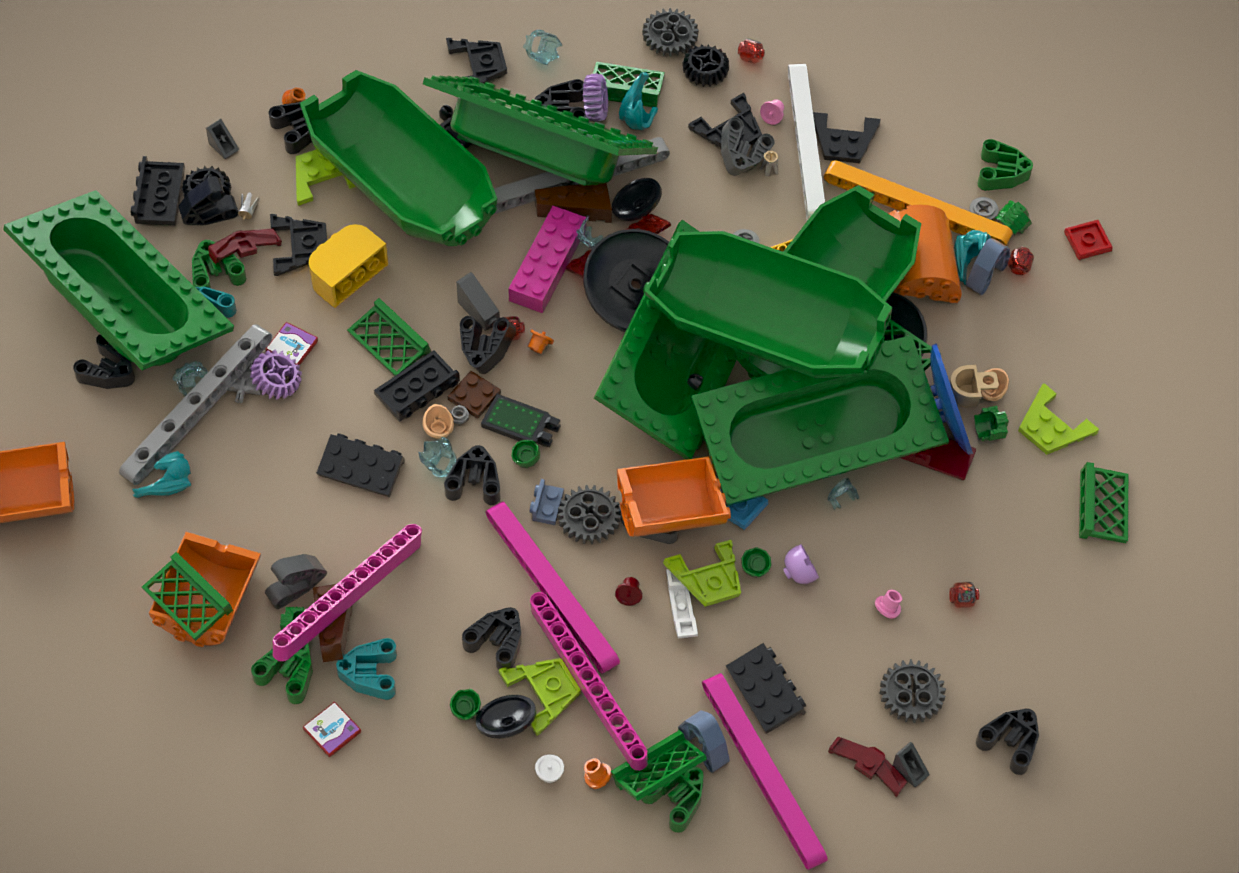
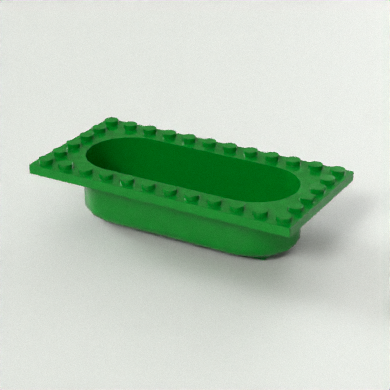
(536, 132)
(118, 280)
(652, 369)
(807, 429)

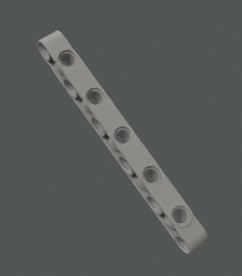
(187, 412)

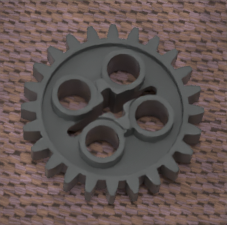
(670, 32)
(589, 514)
(931, 691)

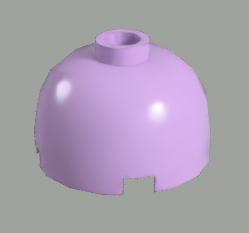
(799, 566)

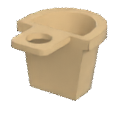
(968, 385)

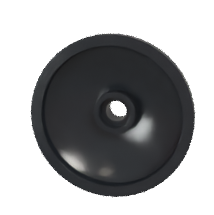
(637, 199)
(506, 716)

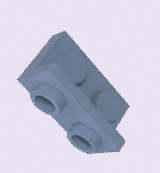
(546, 503)

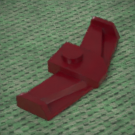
(243, 243)
(870, 762)

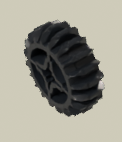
(705, 65)
(200, 175)

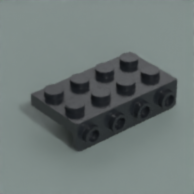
(157, 192)
(417, 385)
(360, 464)
(766, 687)

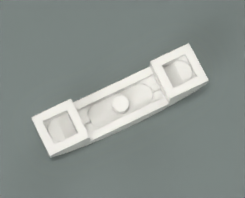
(681, 608)

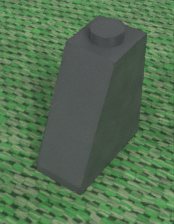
(476, 301)

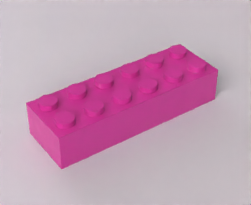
(546, 260)

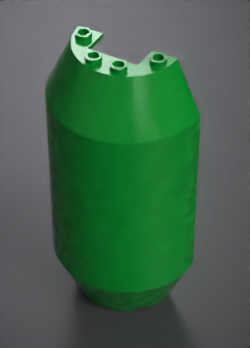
(402, 160)
(856, 240)
(770, 304)

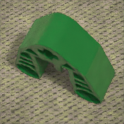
(1011, 168)
(231, 265)
(300, 677)
(688, 805)

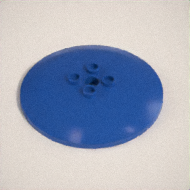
(946, 400)

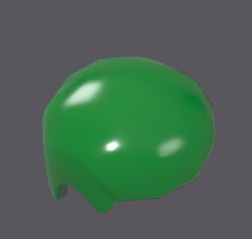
(525, 453)
(756, 562)
(465, 704)

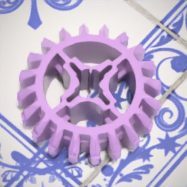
(595, 97)
(274, 379)

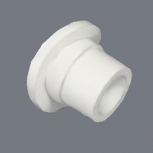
(549, 768)

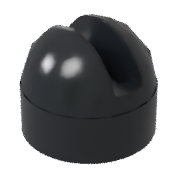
(443, 112)
(694, 381)

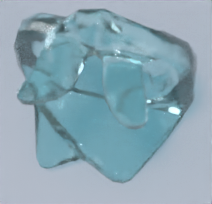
(843, 486)

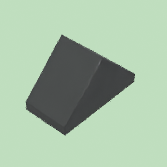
(221, 139)
(910, 765)

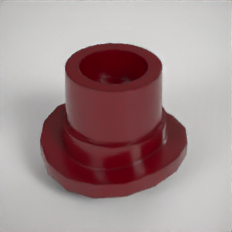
(629, 592)

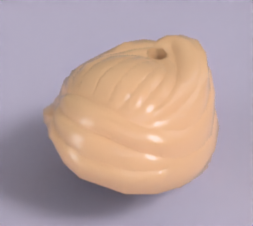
(996, 394)
(438, 421)

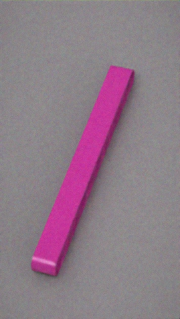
(552, 585)
(346, 592)
(590, 687)
(764, 772)

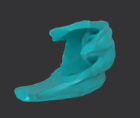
(632, 107)
(966, 248)
(174, 479)

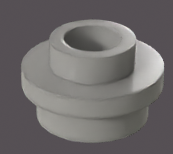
(459, 410)

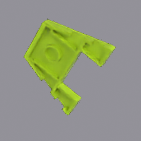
(313, 169)
(1048, 430)
(709, 583)
(551, 684)

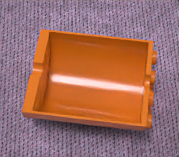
(935, 262)
(35, 482)
(671, 497)
(225, 569)

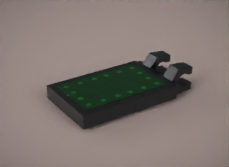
(520, 421)

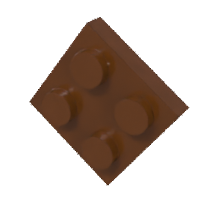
(474, 394)

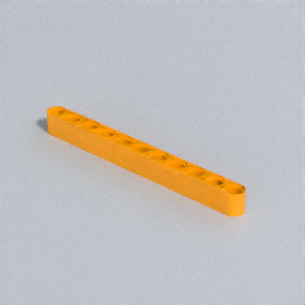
(899, 197)

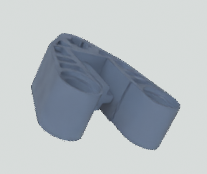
(991, 256)
(710, 735)

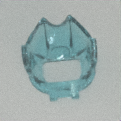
(546, 49)
(585, 237)
(186, 375)
(432, 454)

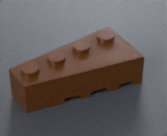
(578, 199)
(334, 636)

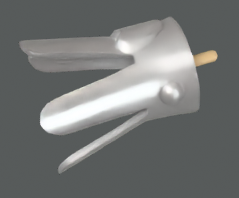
(770, 160)
(245, 210)

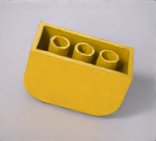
(346, 263)

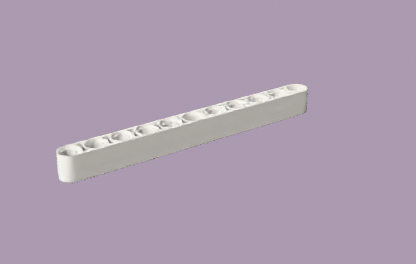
(805, 138)

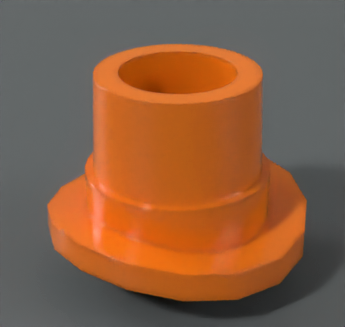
(293, 96)
(539, 341)
(596, 773)

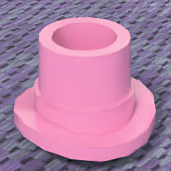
(772, 112)
(889, 604)

